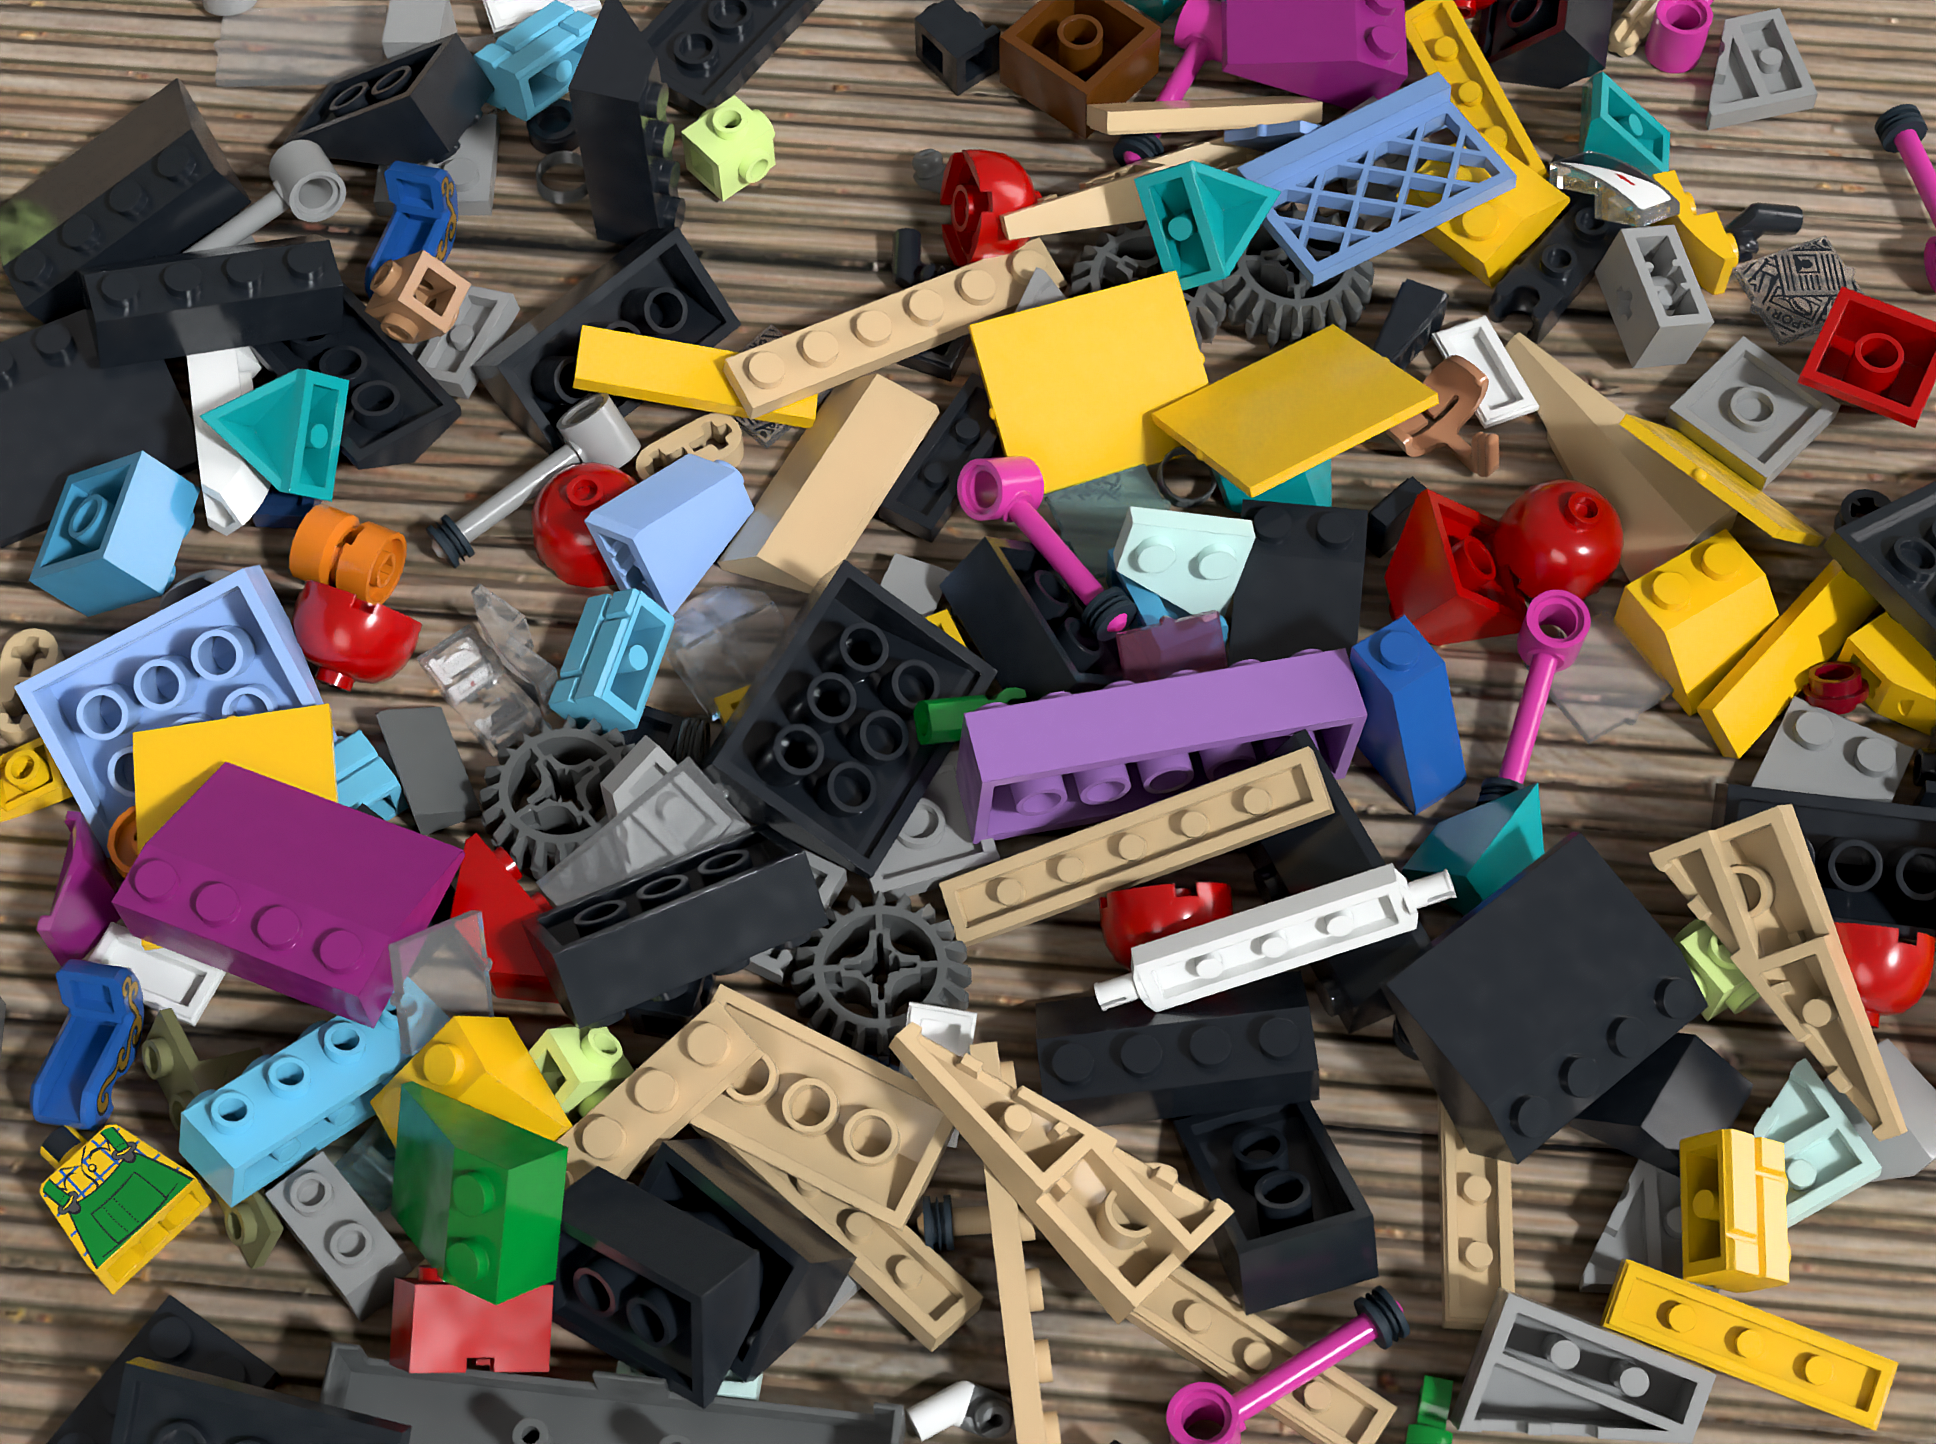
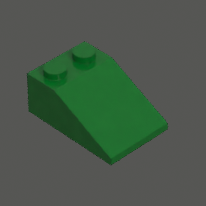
(477, 1195)

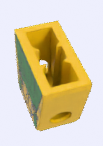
(117, 1199)

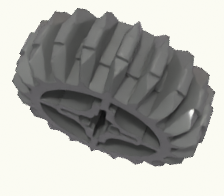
(1133, 258)
(1270, 303)
(563, 761)
(855, 978)

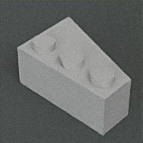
(1574, 1378)

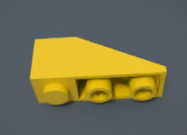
(1897, 671)

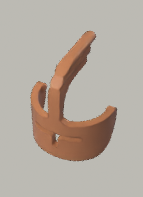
(1452, 380)

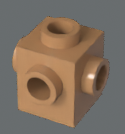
(416, 297)

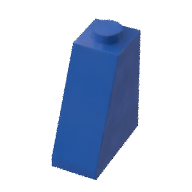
(1410, 715)

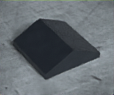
(1667, 1098)

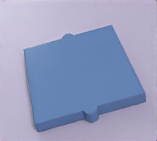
(1269, 137)

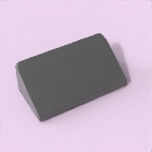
(429, 767)

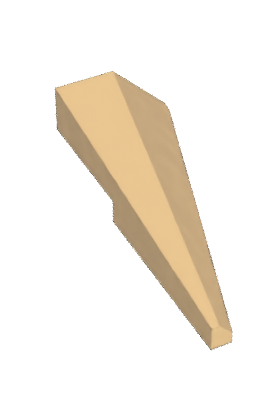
(1114, 195)
(1656, 501)
(1770, 912)
(1095, 1204)

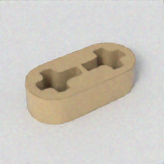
(692, 439)
(21, 649)

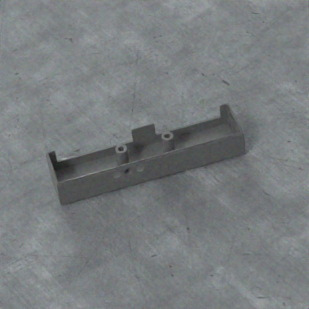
(613, 1410)

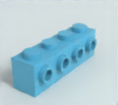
(290, 1104)

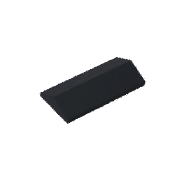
(391, 399)

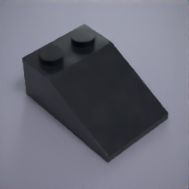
(400, 108)
(1298, 581)
(1295, 1204)

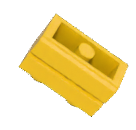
(1734, 1211)

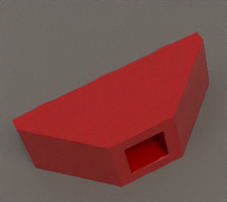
(490, 885)

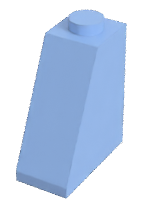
(671, 527)

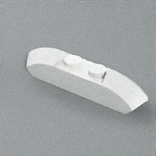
(228, 482)

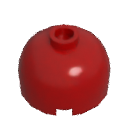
(980, 189)
(559, 524)
(1560, 539)
(351, 637)
(1157, 911)
(1886, 971)

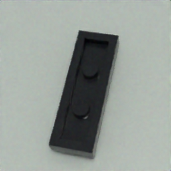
(927, 486)

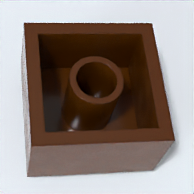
(1079, 56)

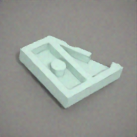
(1184, 556)
(1820, 1144)

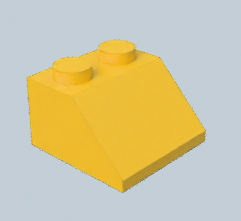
(1498, 231)
(1698, 615)
(481, 1066)

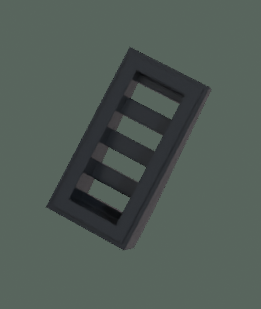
(1411, 322)

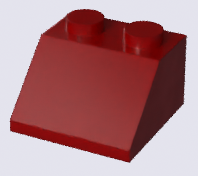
(1874, 357)

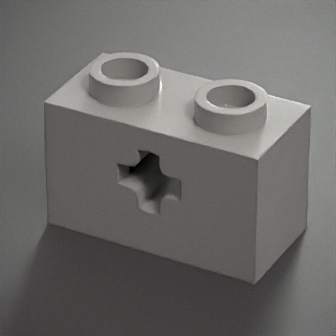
(1653, 296)
(340, 1235)

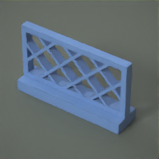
(1349, 151)

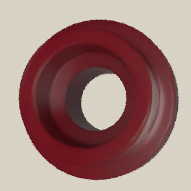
(1836, 687)

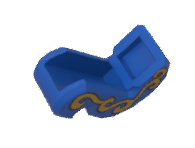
(421, 217)
(91, 1047)

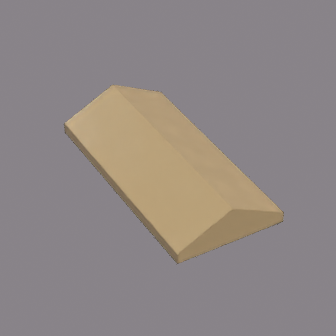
(831, 483)
(829, 1116)

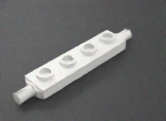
(1274, 938)

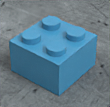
(116, 534)

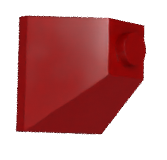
(1449, 575)

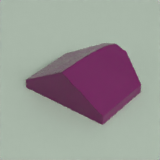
(82, 896)

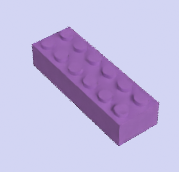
(1144, 742)

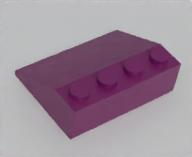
(1318, 47)
(286, 890)

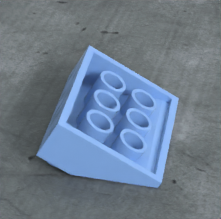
(187, 664)

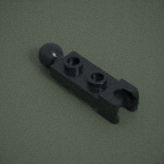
(1555, 270)

